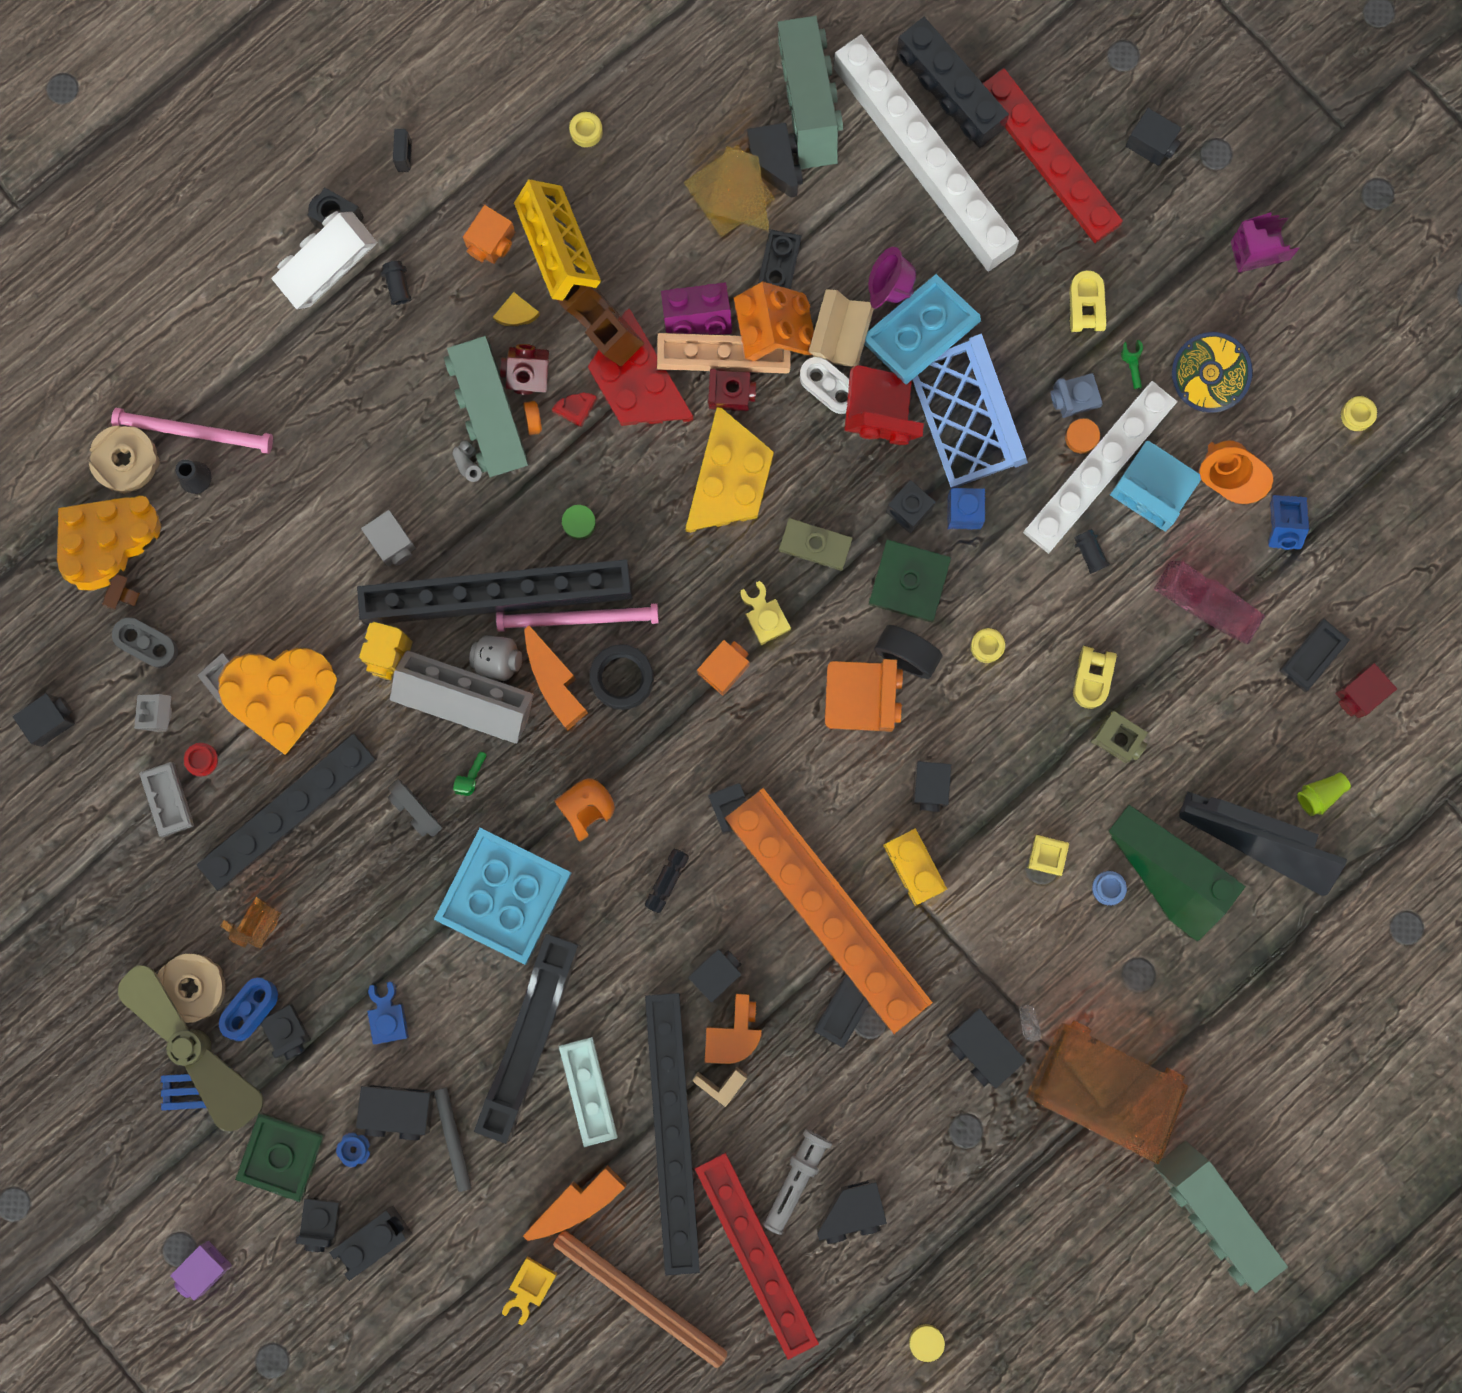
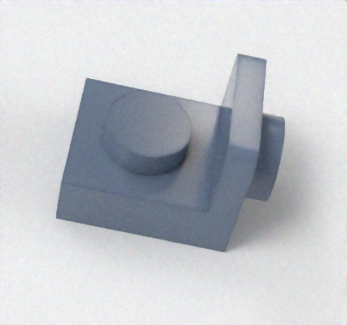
(1076, 395)

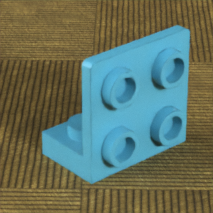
(1156, 486)

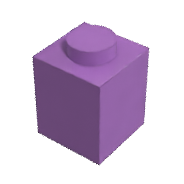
(200, 1271)

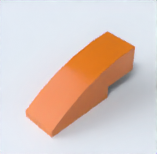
(553, 680)
(577, 1204)

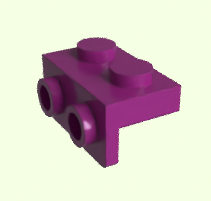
(697, 310)

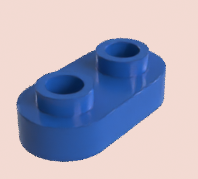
(249, 1008)

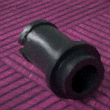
(396, 282)
(1091, 551)

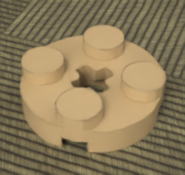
(104, 458)
(206, 976)

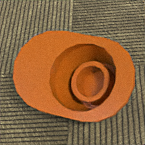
(1235, 472)

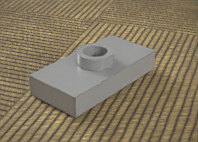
(166, 799)

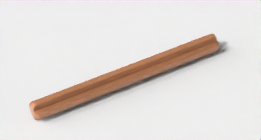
(640, 1299)

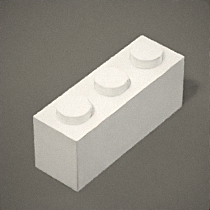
(323, 259)

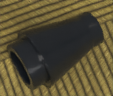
(197, 480)

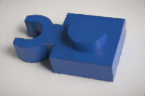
(386, 1021)

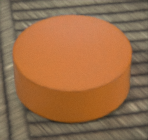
(532, 417)
(1082, 436)

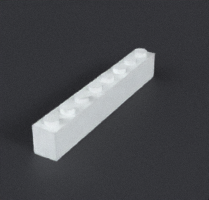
(925, 153)

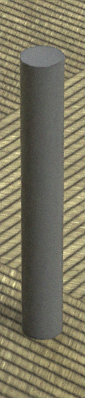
(452, 1139)

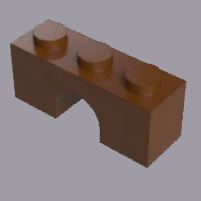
(603, 323)

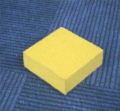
(1048, 855)

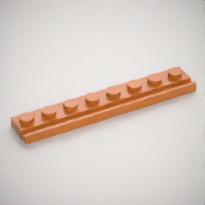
(828, 911)

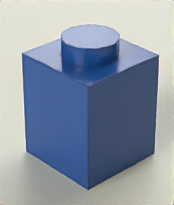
(966, 508)

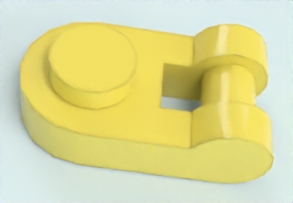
(1087, 290)
(1093, 689)

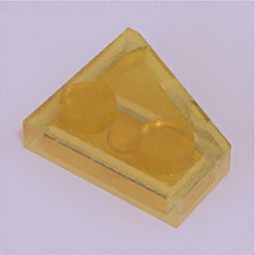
(739, 190)

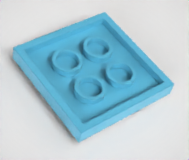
(502, 896)

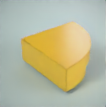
(516, 312)

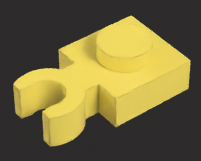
(765, 618)

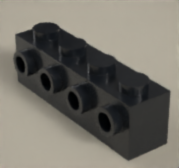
(951, 82)

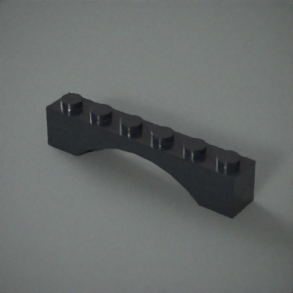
(528, 1038)

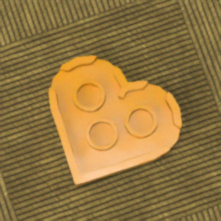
(101, 537)
(278, 694)

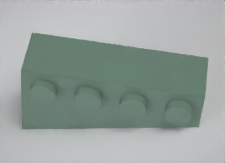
(809, 91)
(487, 406)
(1221, 1216)

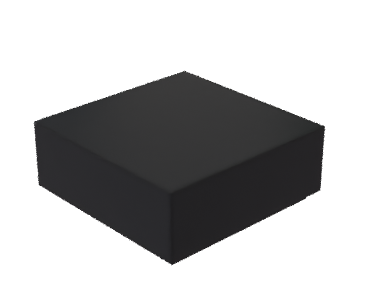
(402, 150)

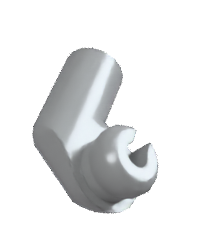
(462, 458)

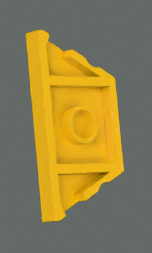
(730, 476)

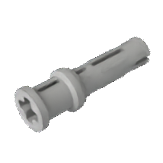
(805, 1162)

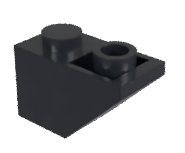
(775, 152)
(853, 1209)

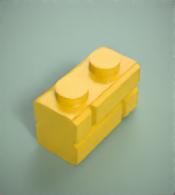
(384, 649)
(915, 867)

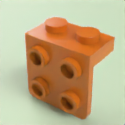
(773, 319)
(863, 695)

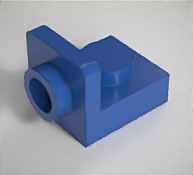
(1288, 522)

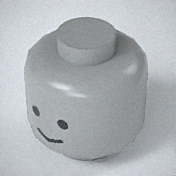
(495, 657)

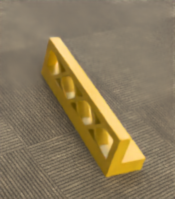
(547, 237)

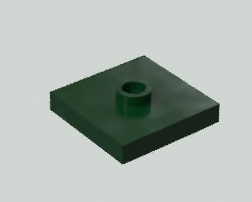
(909, 581)
(280, 1157)

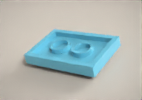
(921, 329)

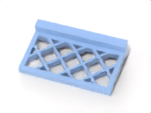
(995, 403)

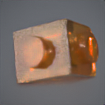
(255, 926)

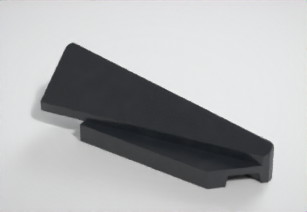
(1267, 840)

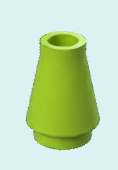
(1322, 794)

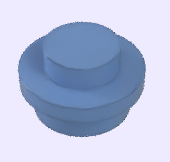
(1109, 888)

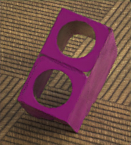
(1260, 243)

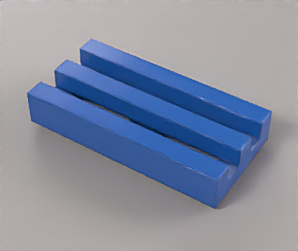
(167, 1093)

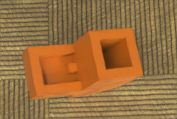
(733, 1044)

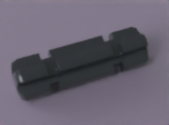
(666, 880)

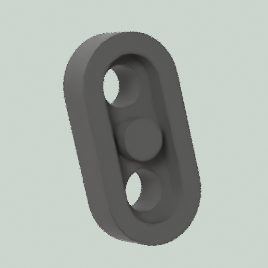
(145, 644)
(422, 819)

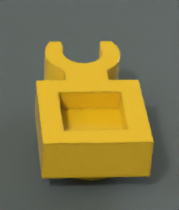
(531, 1286)

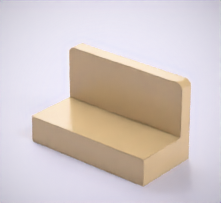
(841, 329)
(727, 1090)

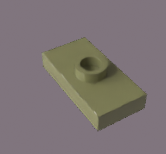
(815, 544)

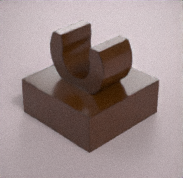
(117, 592)

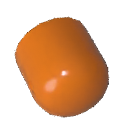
(575, 805)

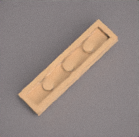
(715, 352)

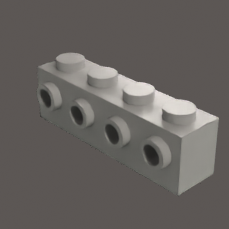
(462, 698)

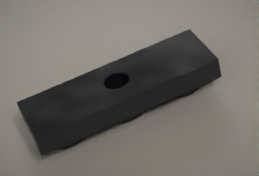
(780, 258)

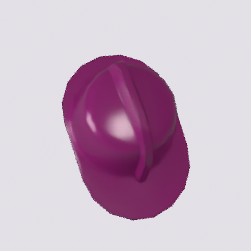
(891, 278)

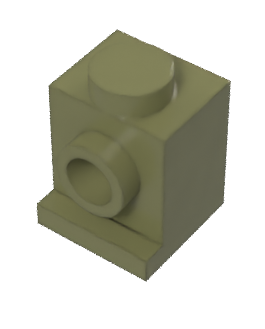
(1117, 724)

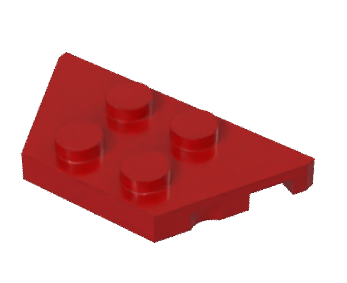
(637, 388)

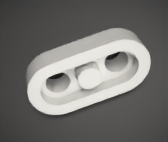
(829, 386)

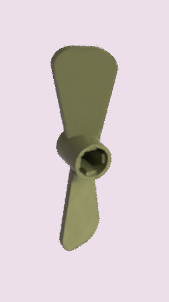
(225, 1092)

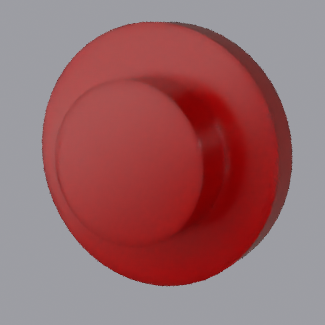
(201, 759)

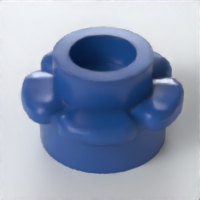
(344, 1149)

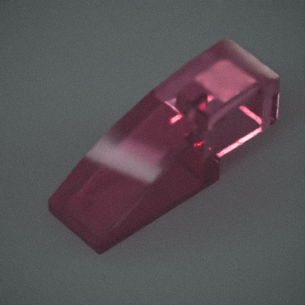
(1209, 601)

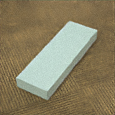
(588, 1092)

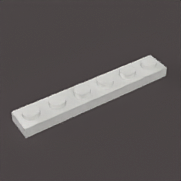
(1100, 467)

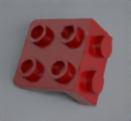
(880, 406)

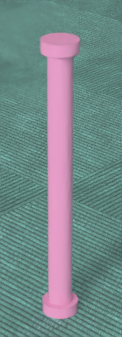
(264, 442)
(577, 617)

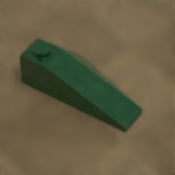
(1182, 880)

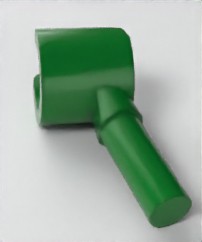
(1132, 359)
(466, 785)

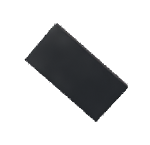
(1314, 655)
(842, 1013)

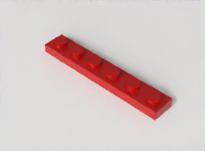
(1053, 159)
(756, 1256)

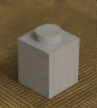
(389, 539)

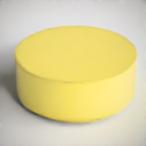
(586, 129)
(1359, 413)
(987, 645)
(926, 1343)

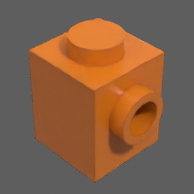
(489, 236)
(724, 666)

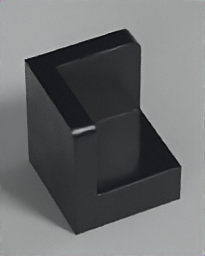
(726, 802)

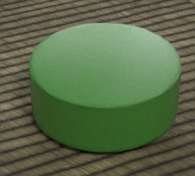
(578, 522)

